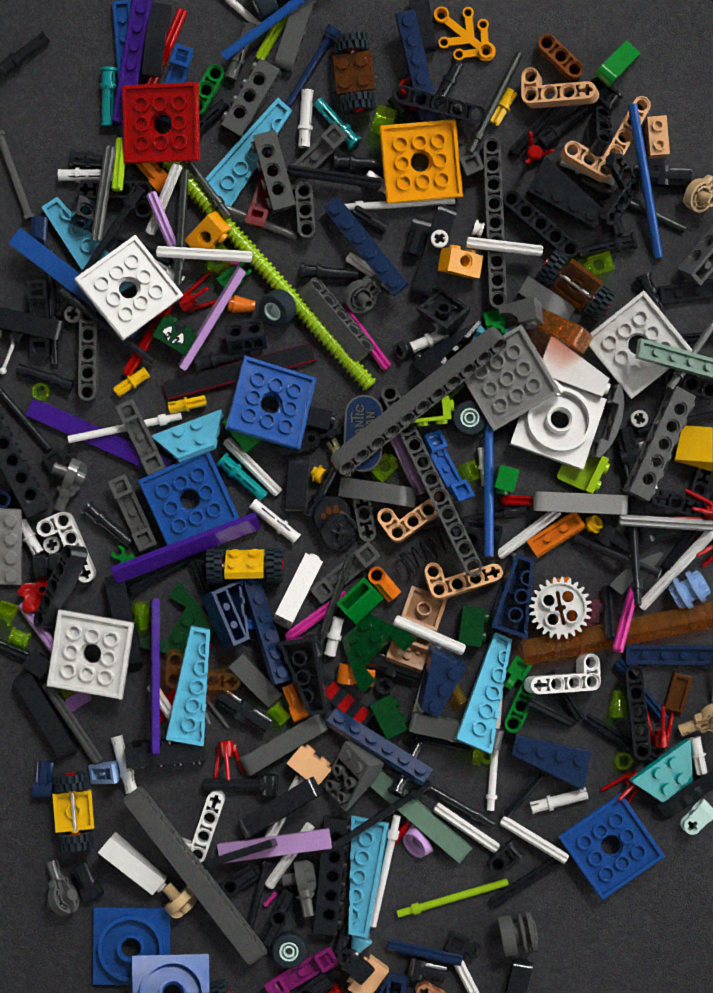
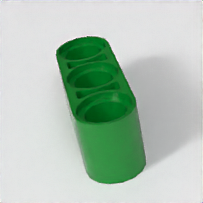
(617, 63)
(214, 84)
(512, 712)

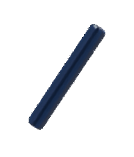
(651, 703)
(424, 952)

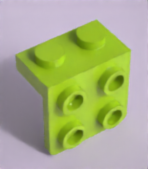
(447, 407)
(589, 477)

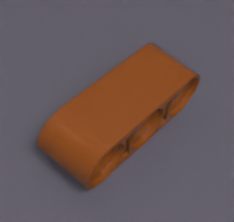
(558, 48)

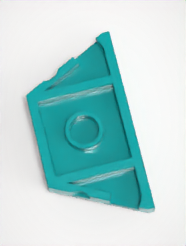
(667, 773)

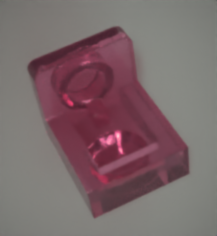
(597, 608)

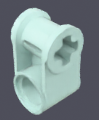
(699, 816)

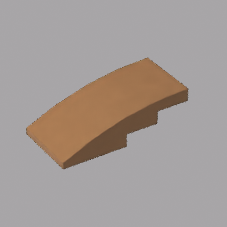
(426, 612)

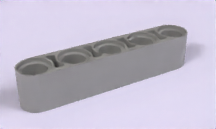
(580, 503)

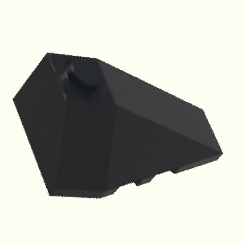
(443, 351)

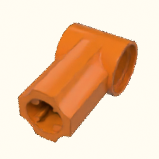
(155, 174)
(384, 584)
(346, 676)
(295, 702)

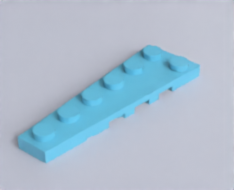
(240, 163)
(76, 239)
(189, 703)
(482, 712)
(366, 865)

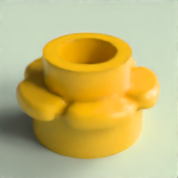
(318, 473)
(593, 523)

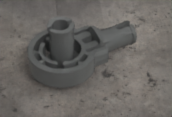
(362, 292)
(73, 481)
(306, 883)
(61, 892)

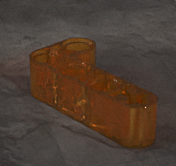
(566, 331)
(174, 668)

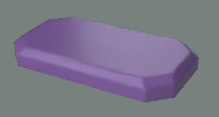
(78, 700)

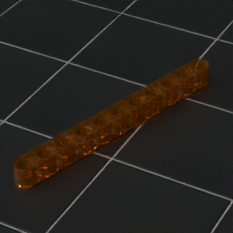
(641, 630)

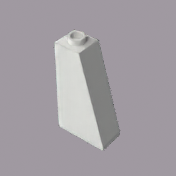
(573, 370)
(297, 590)
(133, 864)

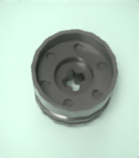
(517, 934)

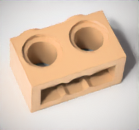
(656, 137)

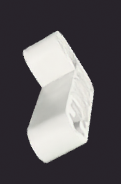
(63, 531)
(562, 680)
(204, 825)

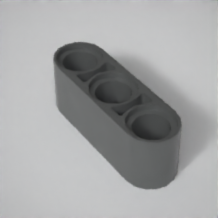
(301, 202)

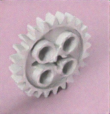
(578, 604)

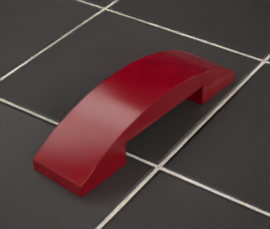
(259, 209)

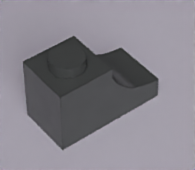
(526, 311)

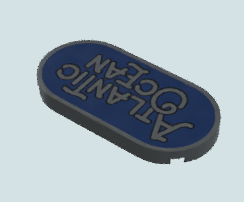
(358, 415)

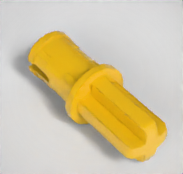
(503, 106)
(131, 382)
(186, 404)

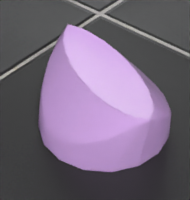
(417, 842)

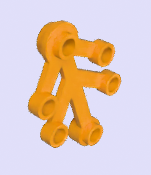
(466, 36)

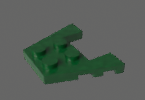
(192, 615)
(367, 641)

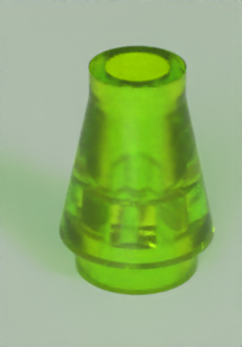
(141, 614)
(618, 705)

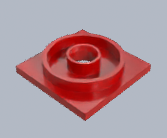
(140, 111)

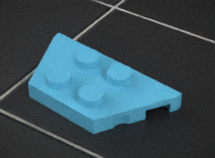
(191, 437)

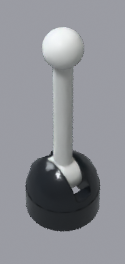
(15, 339)

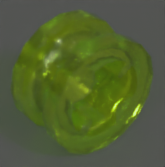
(46, 390)
(617, 761)

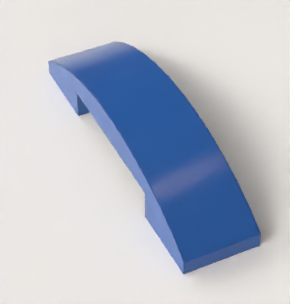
(178, 69)
(453, 483)

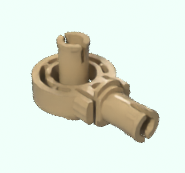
(699, 191)
(702, 722)
(180, 901)

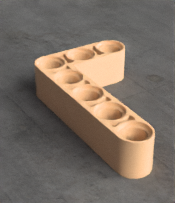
(617, 146)

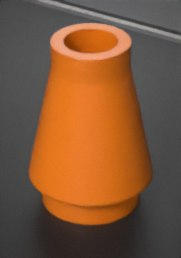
(239, 304)

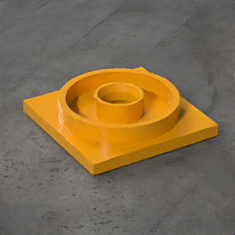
(439, 144)

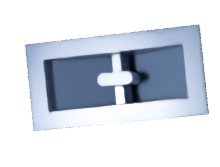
(104, 773)

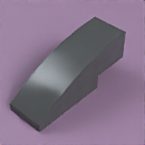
(549, 300)
(624, 577)
(255, 680)

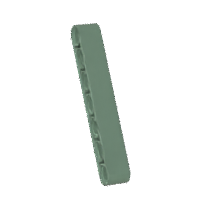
(425, 820)

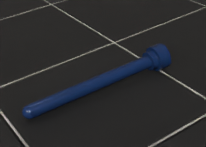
(331, 32)

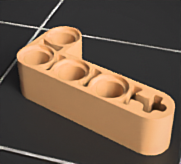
(560, 91)
(402, 524)
(467, 585)

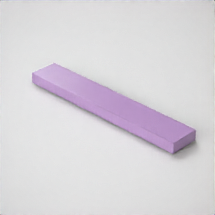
(212, 317)
(287, 844)

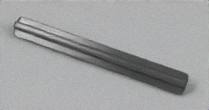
(103, 193)
(73, 724)

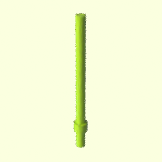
(416, 908)

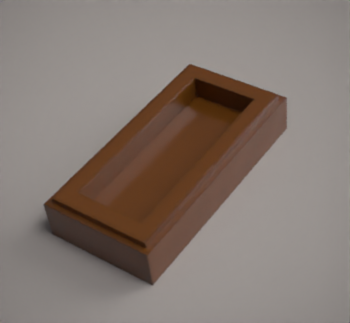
(678, 692)

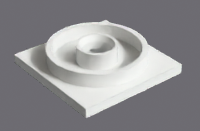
(132, 264)
(612, 339)
(568, 444)
(73, 671)

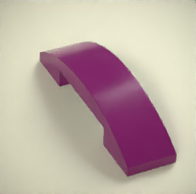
(310, 967)

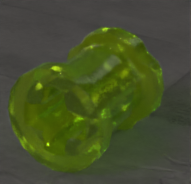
(19, 637)
(279, 713)

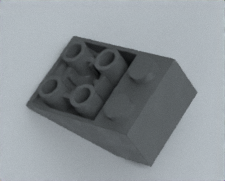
(352, 774)

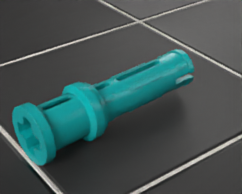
(108, 86)
(321, 106)
(234, 470)

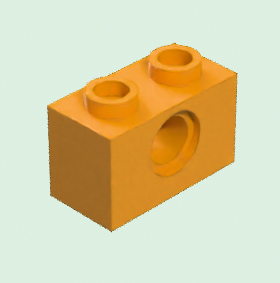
(215, 226)
(470, 262)

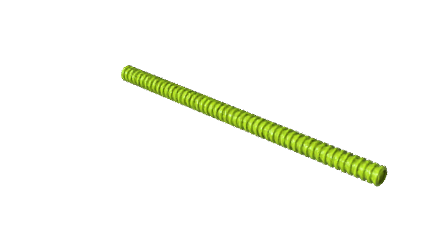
(277, 282)

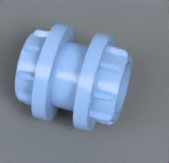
(689, 589)

